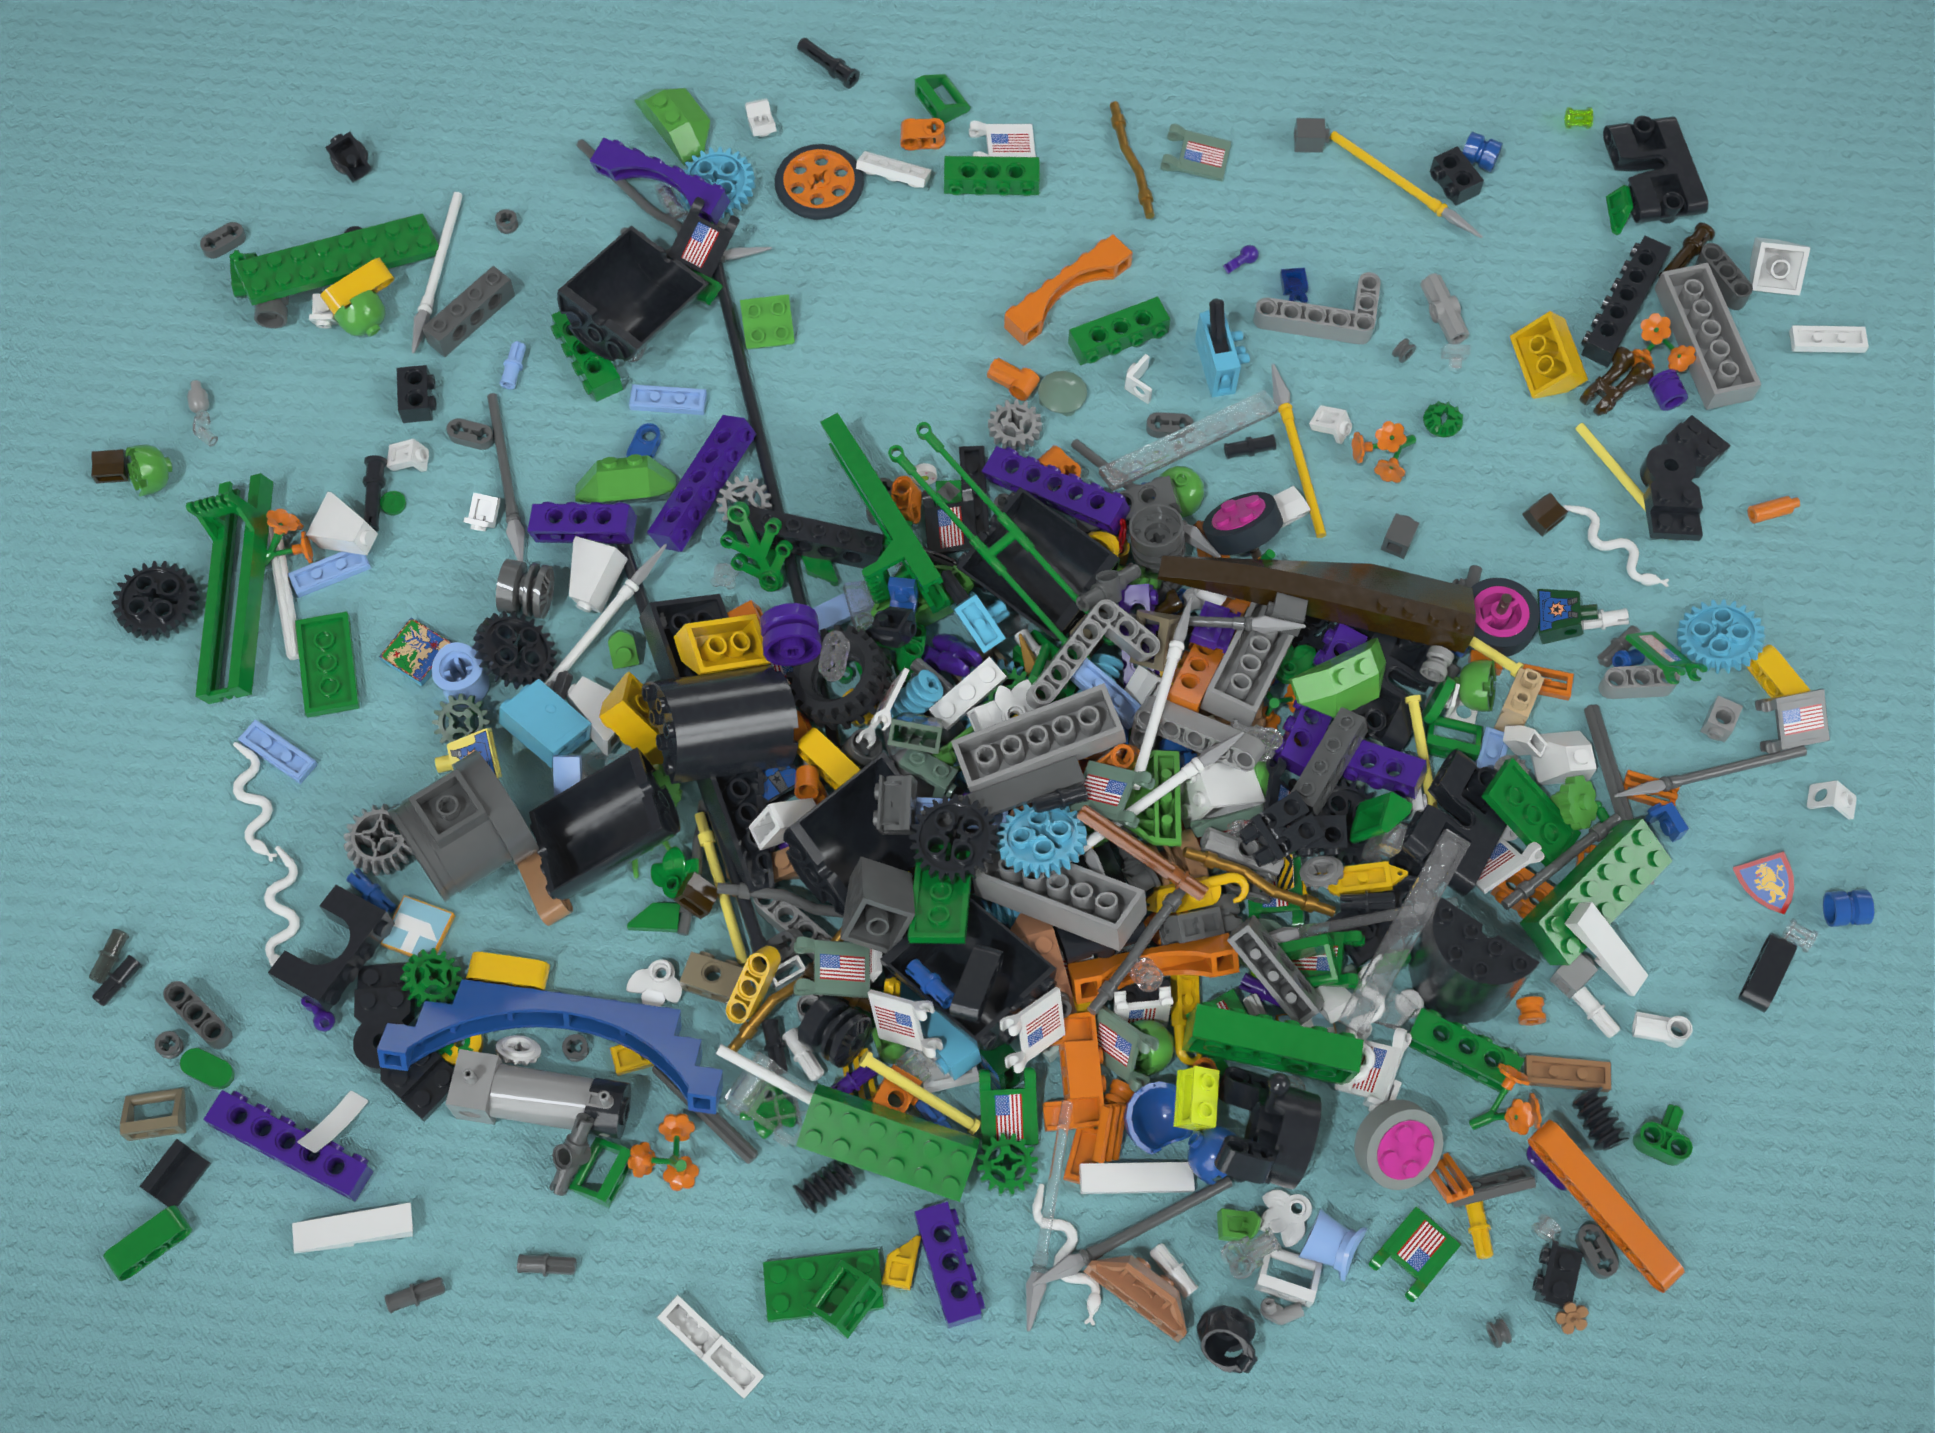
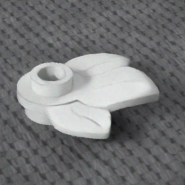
(1013, 700)
(656, 989)
(1281, 1217)

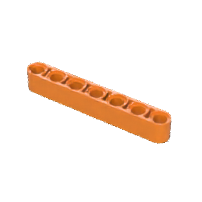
(1606, 1206)

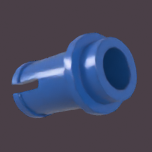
(1628, 658)

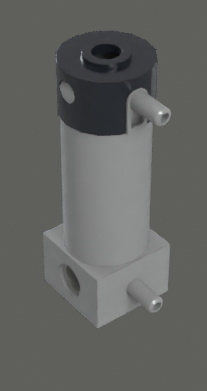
(489, 1090)

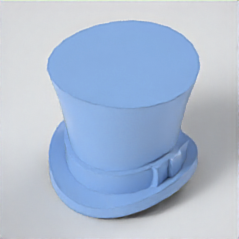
(458, 672)
(1332, 1243)

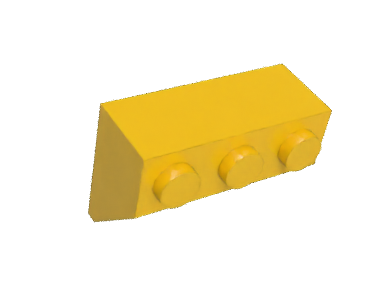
(1548, 356)
(721, 644)
(629, 717)

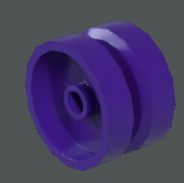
(790, 634)

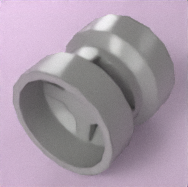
(1436, 666)

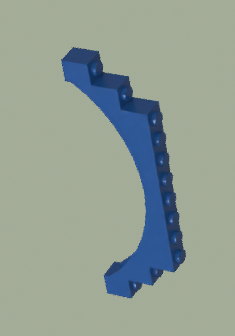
(496, 1007)

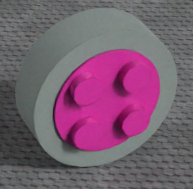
(1398, 1144)

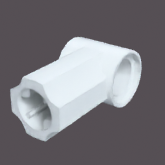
(1200, 596)
(1659, 1028)

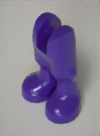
(951, 655)

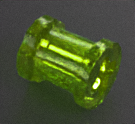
(1587, 117)

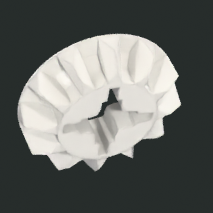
(508, 1046)

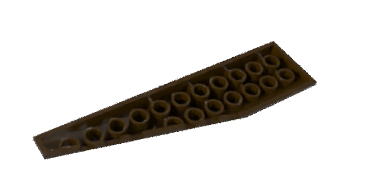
(1342, 593)

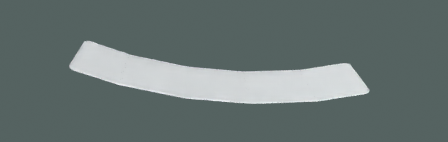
(334, 1122)

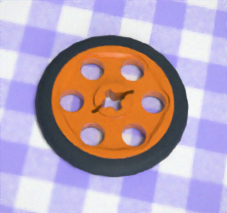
(832, 205)

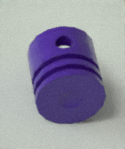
(1668, 389)

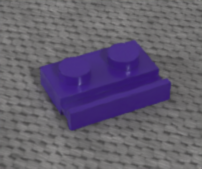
(1211, 636)

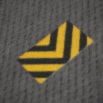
(1285, 879)

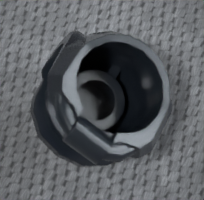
(1227, 1330)

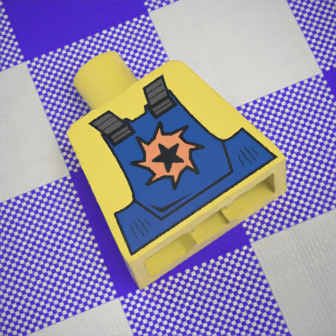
(481, 741)

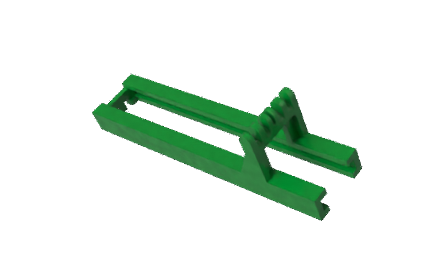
(219, 518)
(903, 543)

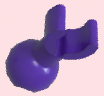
(1248, 255)
(322, 1020)

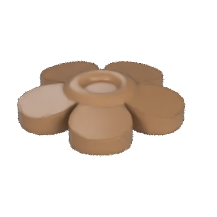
(1573, 1317)

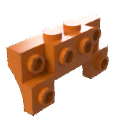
(1080, 1074)

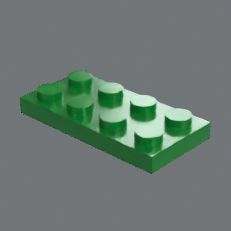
(327, 664)
(1529, 811)
(939, 906)
(795, 1281)

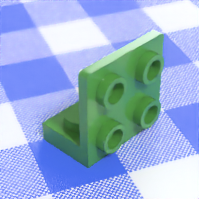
(767, 321)

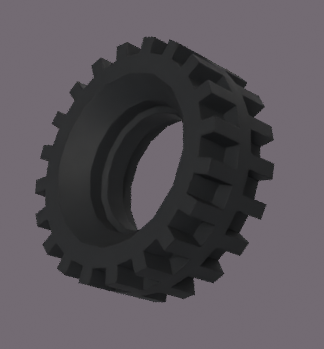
(807, 681)

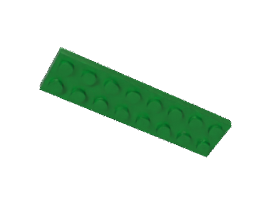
(335, 257)

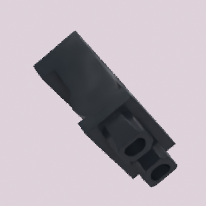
(1273, 835)

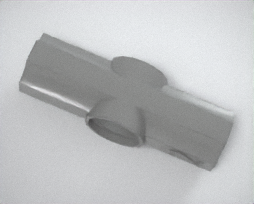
(1444, 309)
(1229, 848)

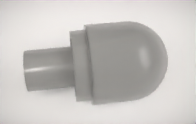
(197, 397)

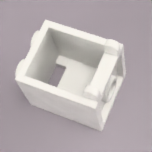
(1218, 792)

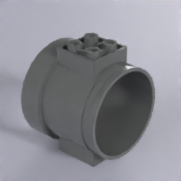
(463, 827)

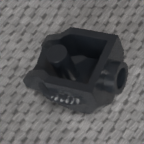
(349, 156)
(893, 627)

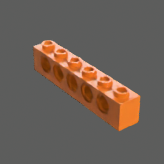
(1199, 668)

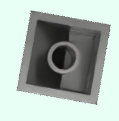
(877, 905)

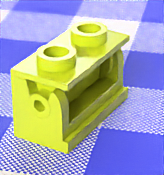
(1196, 1098)

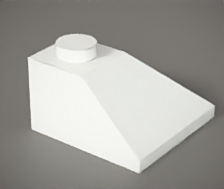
(1778, 266)
(1564, 757)

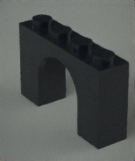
(326, 982)

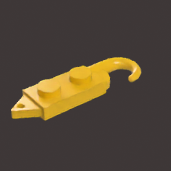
(1365, 877)
(1211, 896)
(1185, 997)

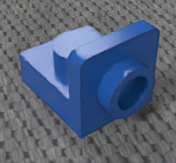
(903, 593)
(1670, 820)

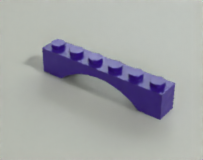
(619, 163)

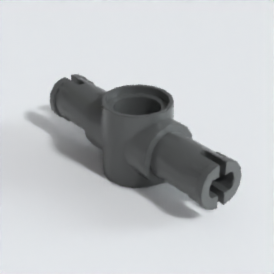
(1108, 586)
(571, 1154)

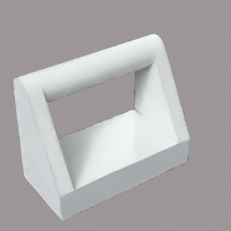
(1284, 1289)

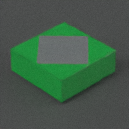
(949, 491)

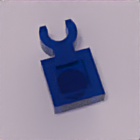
(1294, 284)

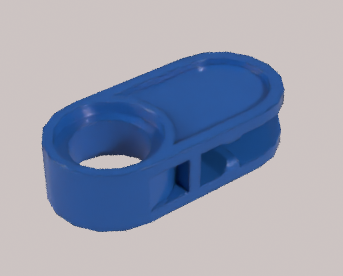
(642, 447)

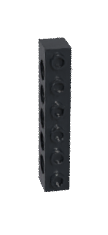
(1625, 301)
(815, 538)

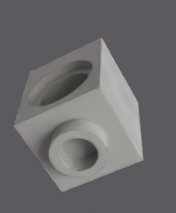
(1724, 710)
(1574, 976)

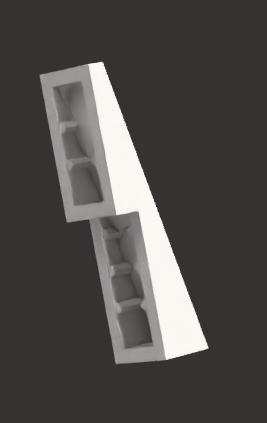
(1610, 950)
(353, 1228)
(710, 1346)

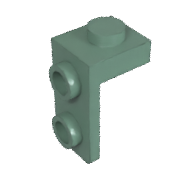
(931, 771)

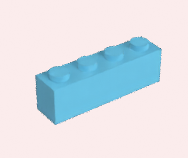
(958, 1051)

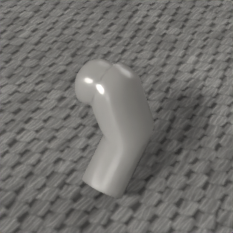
(1278, 1314)

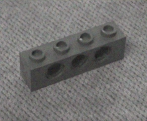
(468, 311)
(1137, 495)
(1330, 759)
(1275, 970)

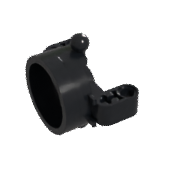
(1278, 1132)

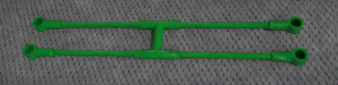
(988, 554)

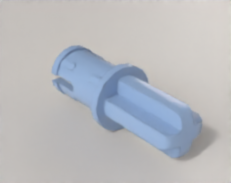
(513, 365)

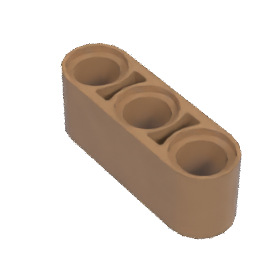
(548, 909)

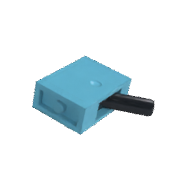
(1217, 350)
(976, 619)
(545, 720)

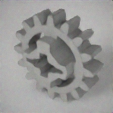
(1015, 417)
(749, 493)

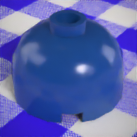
(1203, 1151)

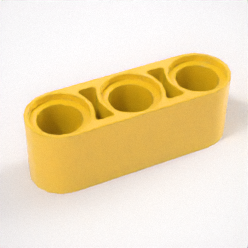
(371, 276)
(1776, 674)
(826, 757)
(508, 970)
(761, 976)

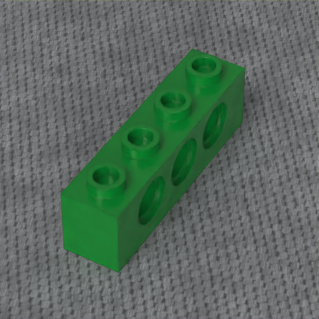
(974, 175)
(1083, 337)
(599, 384)
(1449, 1054)

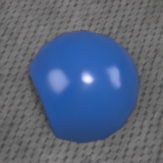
(1151, 1117)

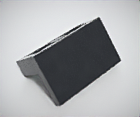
(175, 1174)

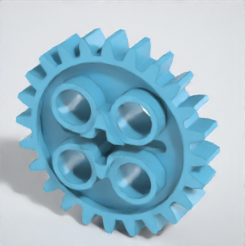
(718, 164)
(1721, 636)
(1041, 840)

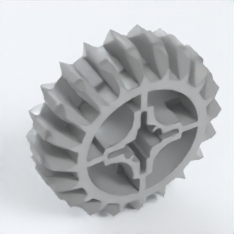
(361, 835)

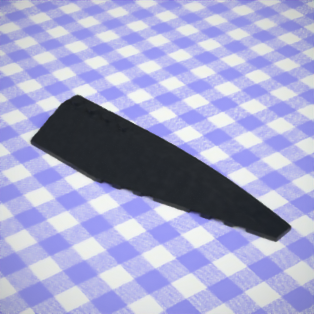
(732, 798)

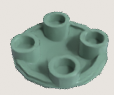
(1062, 392)

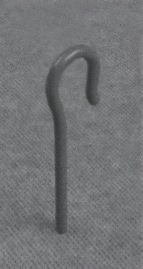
(636, 197)

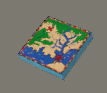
(414, 651)

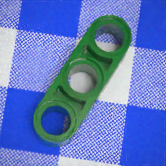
(147, 1243)

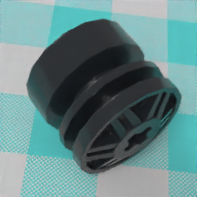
(834, 1030)

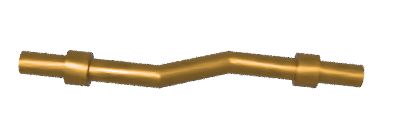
(1145, 195)
(1211, 860)
(749, 1028)

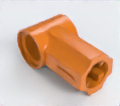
(1018, 381)
(809, 784)

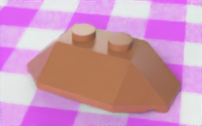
(1043, 940)
(1143, 1291)

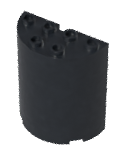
(627, 296)
(1060, 543)
(723, 722)
(602, 824)
(841, 830)
(1464, 970)
(1020, 981)

